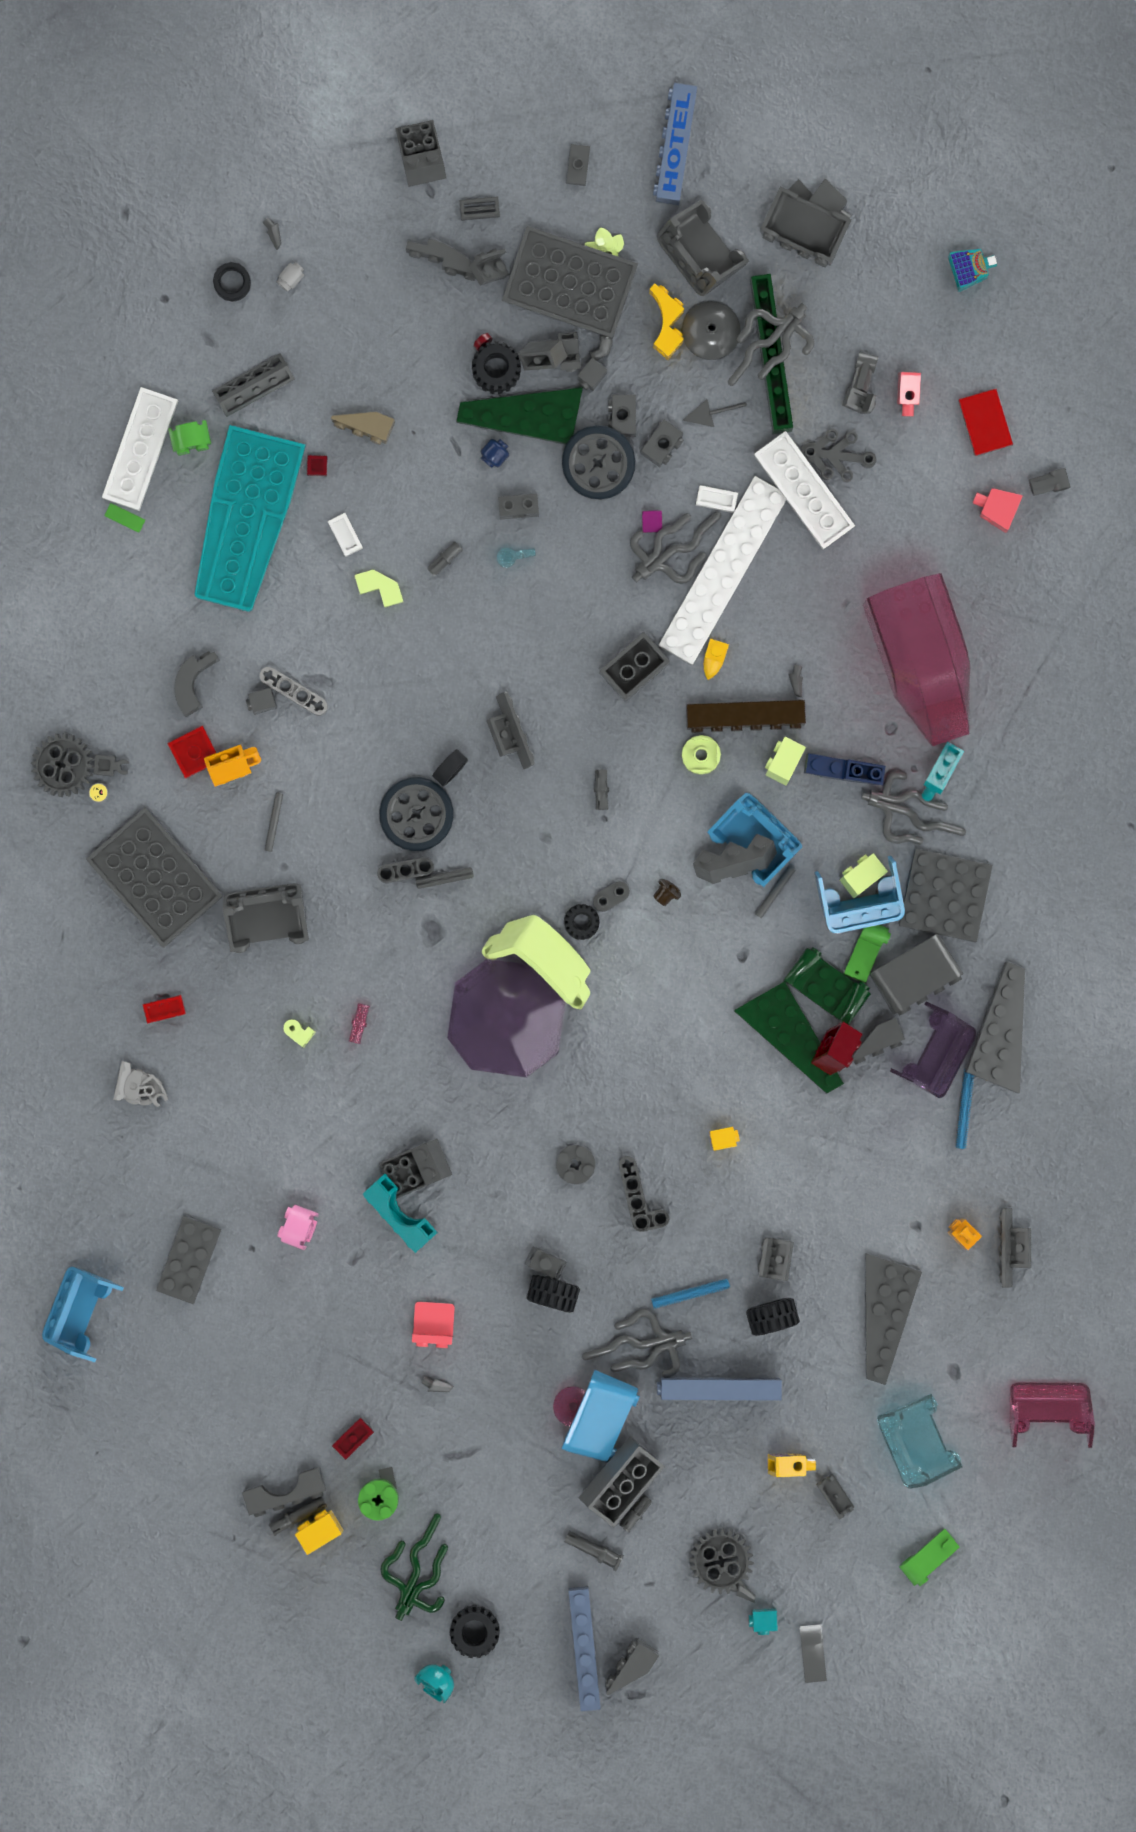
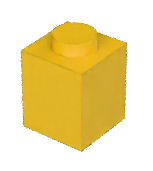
(724, 1138)

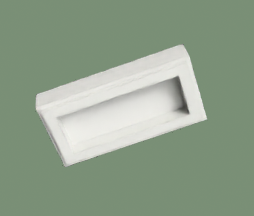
(716, 499)
(345, 534)

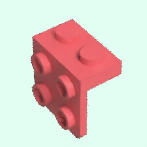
(433, 1324)

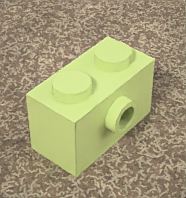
(785, 761)
(863, 875)

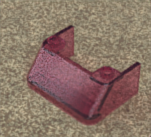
(1051, 1403)

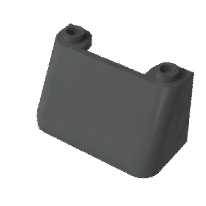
(699, 250)
(265, 916)

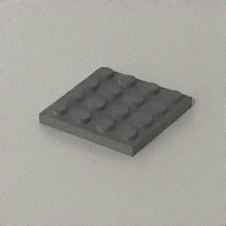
(946, 895)

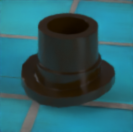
(666, 892)

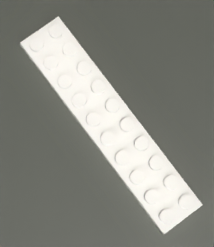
(723, 571)

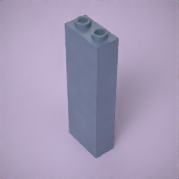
(719, 1388)

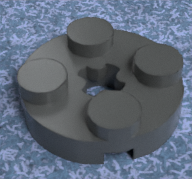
(585, 1170)

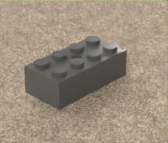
(621, 1482)

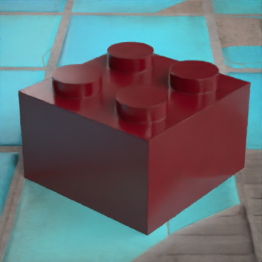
(837, 1048)

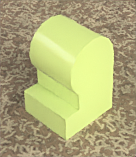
(294, 1031)

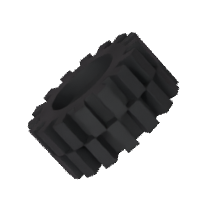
(585, 910)

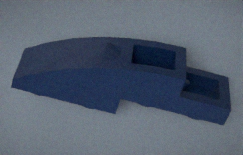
(844, 769)

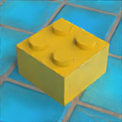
(319, 1531)

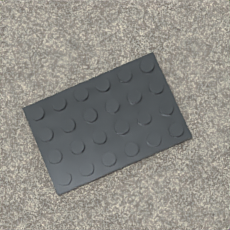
(569, 282)
(154, 877)

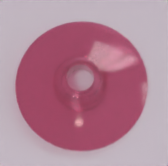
(562, 1401)

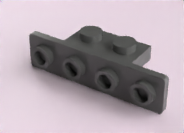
(508, 732)
(1015, 1248)

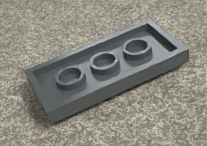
(188, 1260)

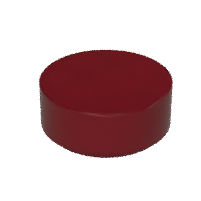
(482, 340)

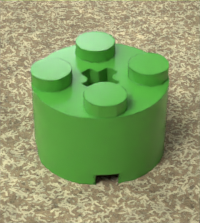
(189, 437)
(388, 1494)

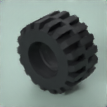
(496, 351)
(553, 1293)
(772, 1316)
(474, 1649)

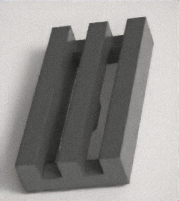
(476, 209)

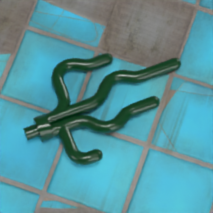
(408, 1595)

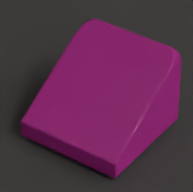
(651, 521)

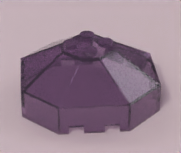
(505, 1019)

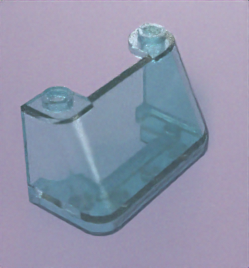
(917, 1443)

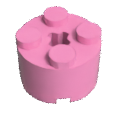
(298, 1226)

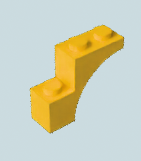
(671, 310)

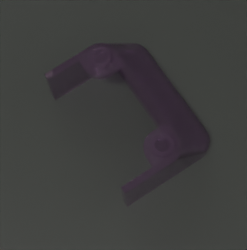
(942, 1054)

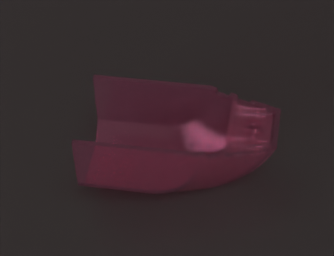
(924, 655)

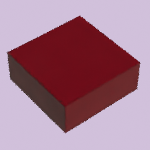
(317, 465)

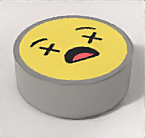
(98, 792)

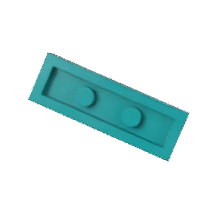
(942, 771)

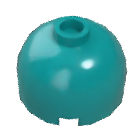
(437, 1681)

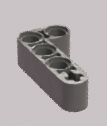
(638, 1193)

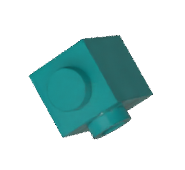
(763, 1621)

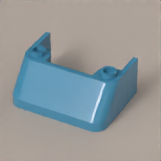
(866, 910)
(73, 1311)

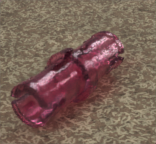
(359, 1023)

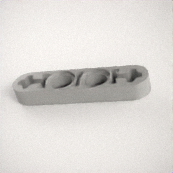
(292, 693)

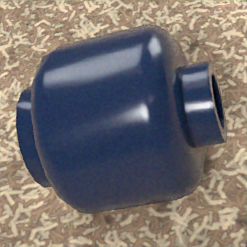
(495, 453)

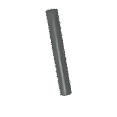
(273, 822)
(775, 892)

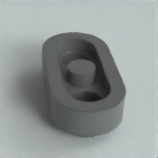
(611, 896)

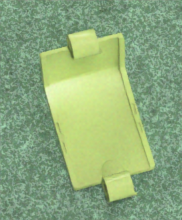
(546, 953)

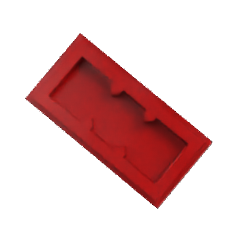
(164, 1009)

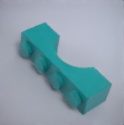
(383, 1198)

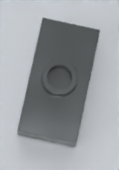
(578, 165)

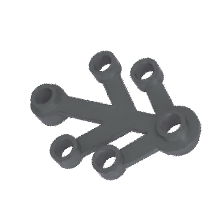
(835, 455)

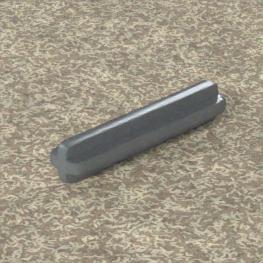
(444, 878)

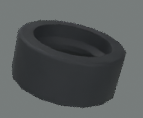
(231, 266)
(450, 767)

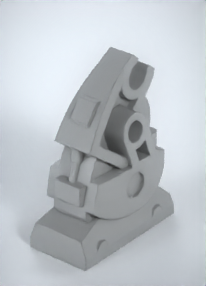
(136, 1084)

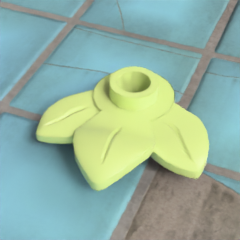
(607, 243)

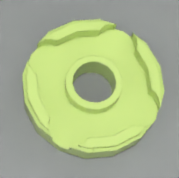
(701, 743)

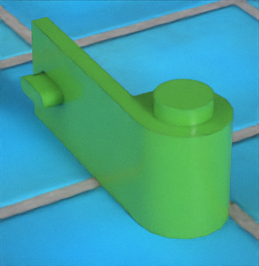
(866, 951)
(929, 1558)

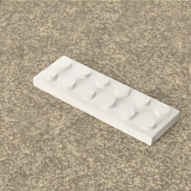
(140, 449)
(804, 490)

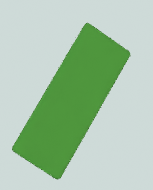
(124, 517)

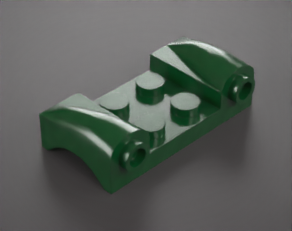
(827, 986)

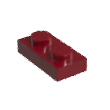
(353, 1438)

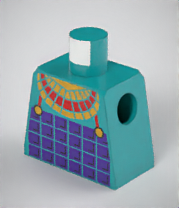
(970, 267)

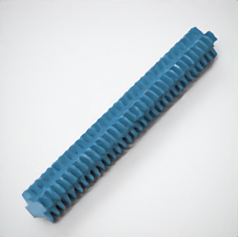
(964, 1111)
(690, 1293)

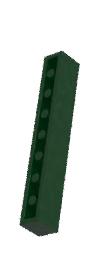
(776, 379)

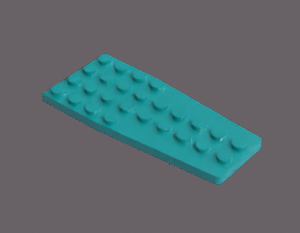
(246, 515)

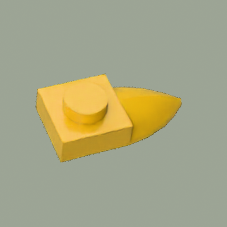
(714, 658)

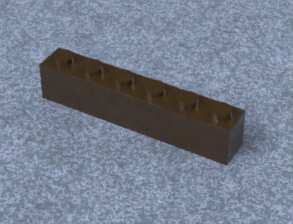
(745, 715)

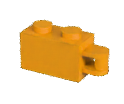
(231, 764)
(963, 1233)

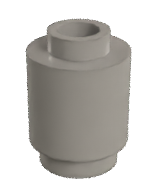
(290, 276)

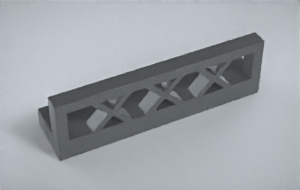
(254, 387)

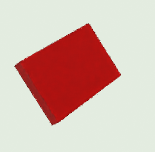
(985, 422)

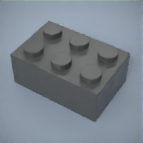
(634, 667)

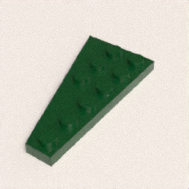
(537, 415)
(785, 1027)

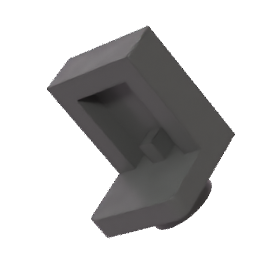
(859, 401)

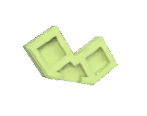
(373, 581)

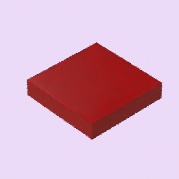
(191, 750)

